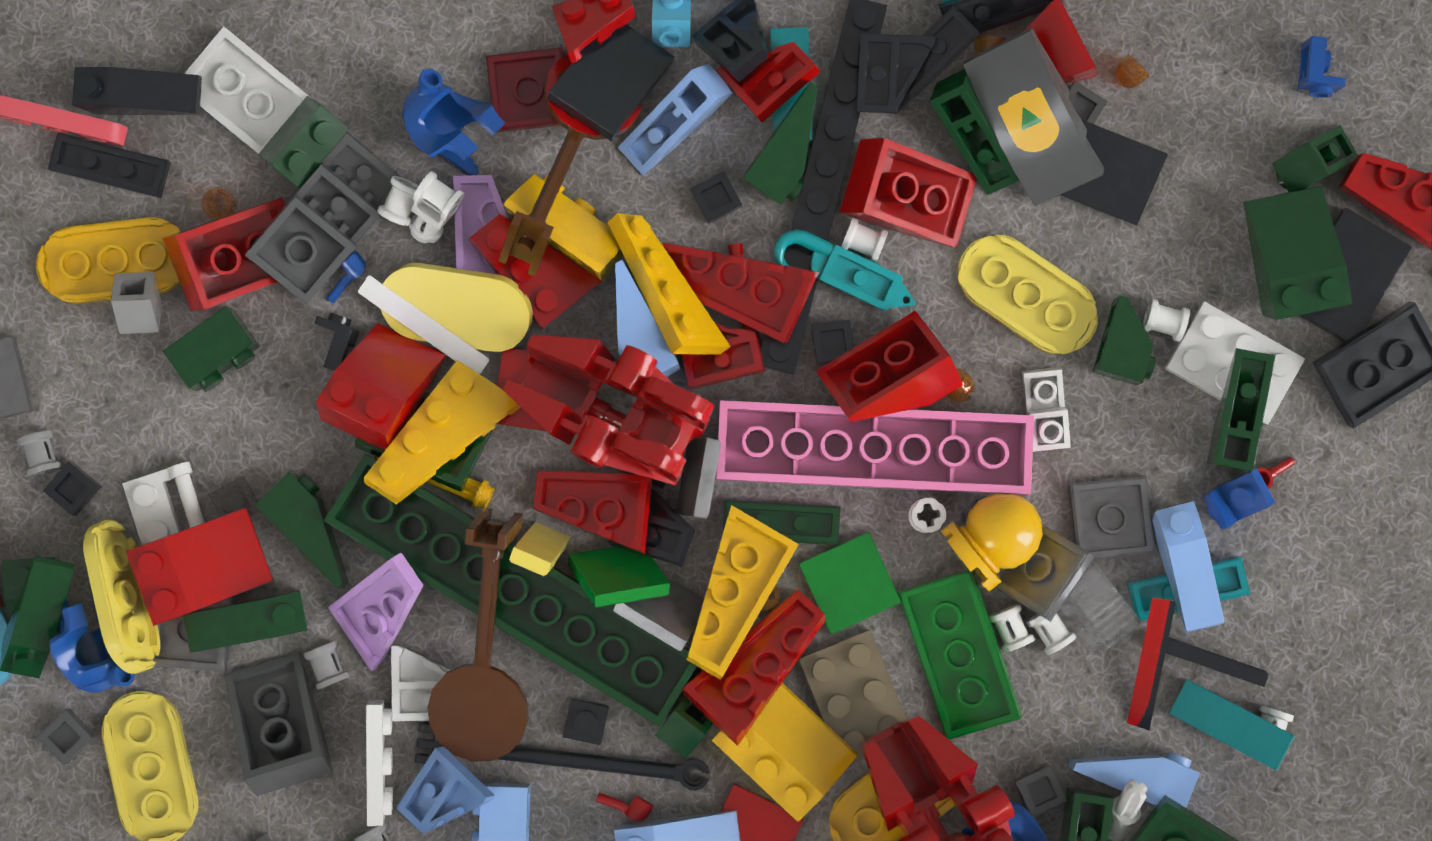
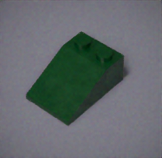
(1296, 254)

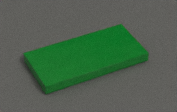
(960, 654)

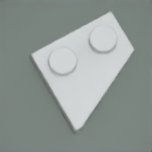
(412, 683)

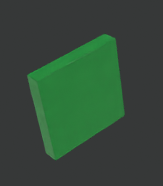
(617, 576)
(849, 582)

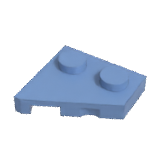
(442, 792)

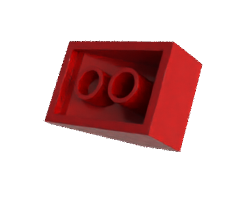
(908, 192)
(213, 258)
(891, 372)
(379, 386)
(199, 566)

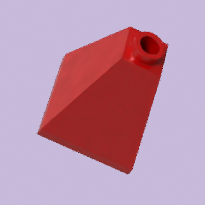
(1063, 43)

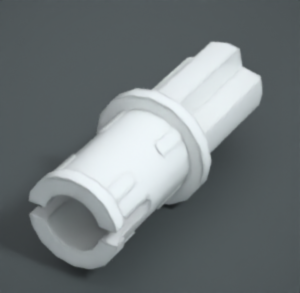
(1127, 809)

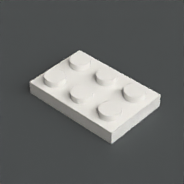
(244, 90)
(1208, 350)
(378, 762)

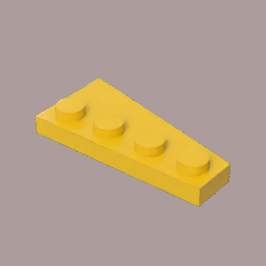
(440, 430)
(739, 585)

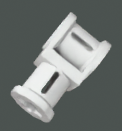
(434, 206)

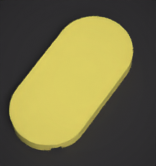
(1027, 294)
(473, 305)
(118, 600)
(149, 767)

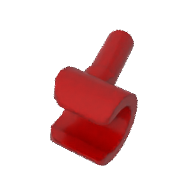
(1270, 473)
(636, 811)

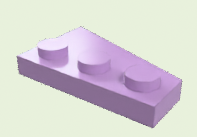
(477, 209)
(377, 609)

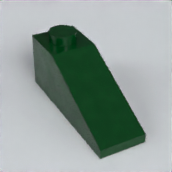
(970, 130)
(783, 157)
(1241, 411)
(300, 517)
(35, 617)
(245, 622)

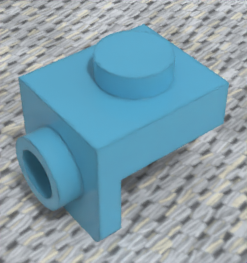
(671, 23)

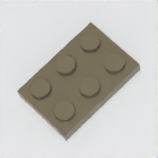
(853, 689)

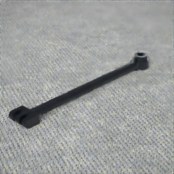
(675, 772)

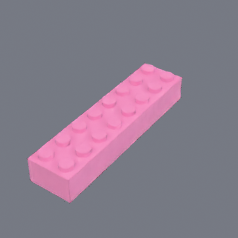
(885, 452)

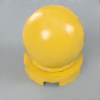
(997, 535)

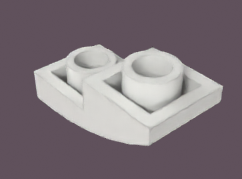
(1046, 402)

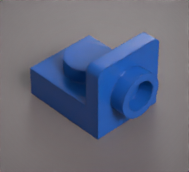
(1313, 64)
(1238, 498)

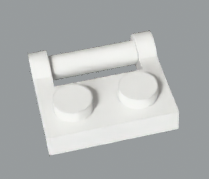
(152, 504)

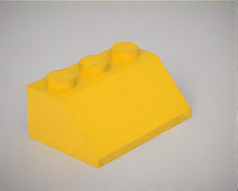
(575, 229)
(790, 753)

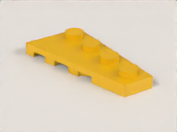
(667, 293)

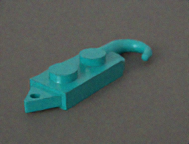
(848, 271)

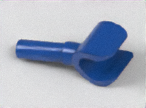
(354, 267)

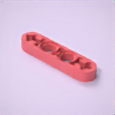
(63, 121)

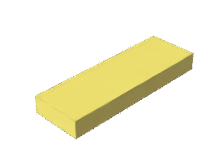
(539, 549)

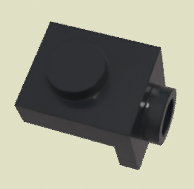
(343, 339)

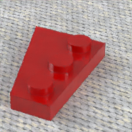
(556, 283)
(599, 503)

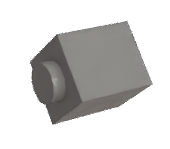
(136, 302)

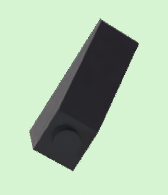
(135, 92)

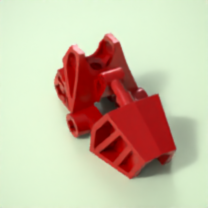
(560, 395)
(918, 767)

